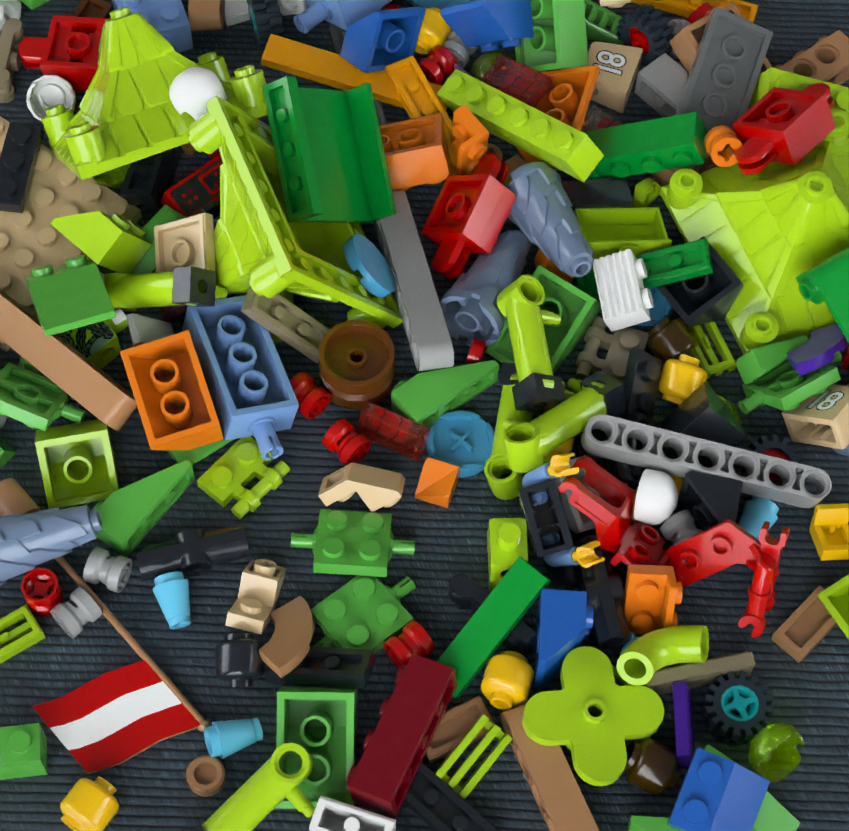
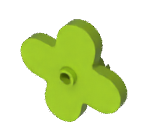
(599, 741)

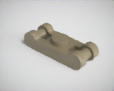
(9, 57)

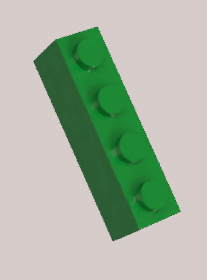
(649, 146)

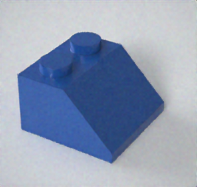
(491, 23)
(382, 38)
(561, 626)
(717, 796)

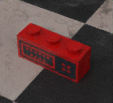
(195, 190)

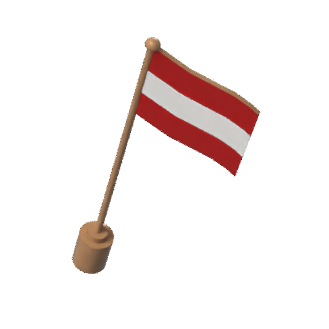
(120, 709)

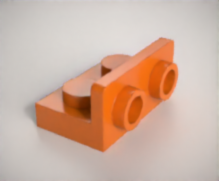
(467, 140)
(651, 598)

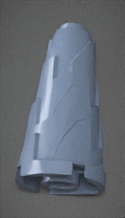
(547, 219)
(472, 300)
(43, 536)

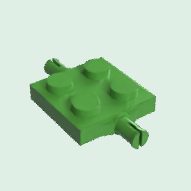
(786, 389)
(34, 399)
(352, 543)
(363, 614)

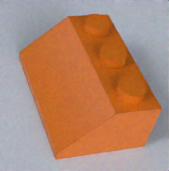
(567, 98)
(416, 151)
(172, 394)

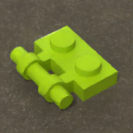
(235, 471)

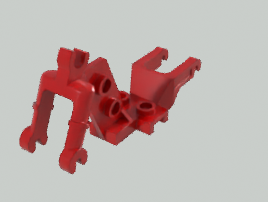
(691, 558)

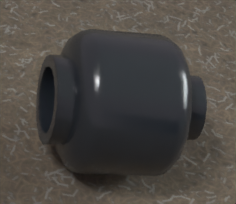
(239, 660)

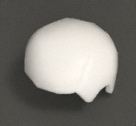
(194, 89)
(47, 92)
(655, 497)

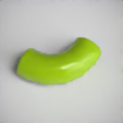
(662, 649)

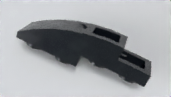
(640, 396)

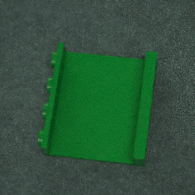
(328, 153)

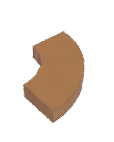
(291, 637)

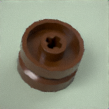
(357, 363)

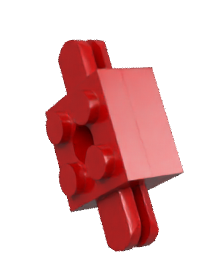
(67, 44)
(783, 127)
(469, 215)

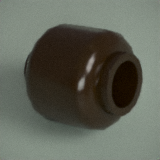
(671, 339)
(651, 766)

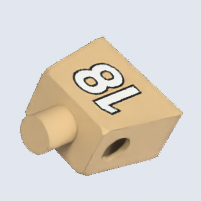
(617, 73)
(821, 419)

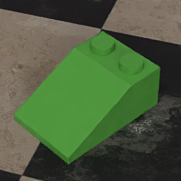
(69, 295)
(576, 314)
(326, 726)

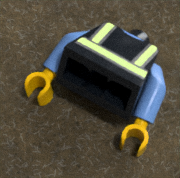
(547, 519)

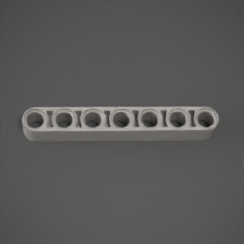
(414, 289)
(721, 455)

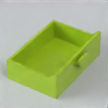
(622, 229)

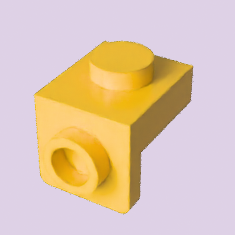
(831, 531)

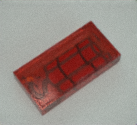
(518, 80)
(393, 431)

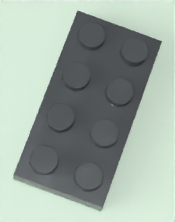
(725, 69)

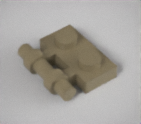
(617, 346)

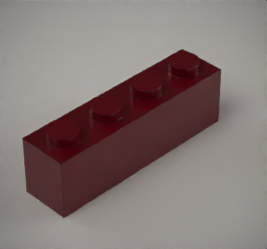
(402, 735)

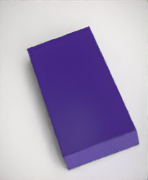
(683, 723)

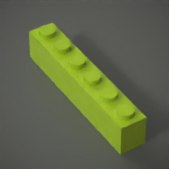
(523, 125)

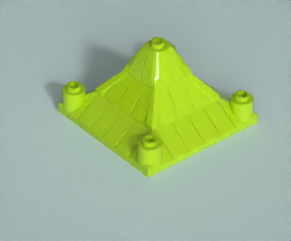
(129, 103)
(770, 232)
(253, 233)

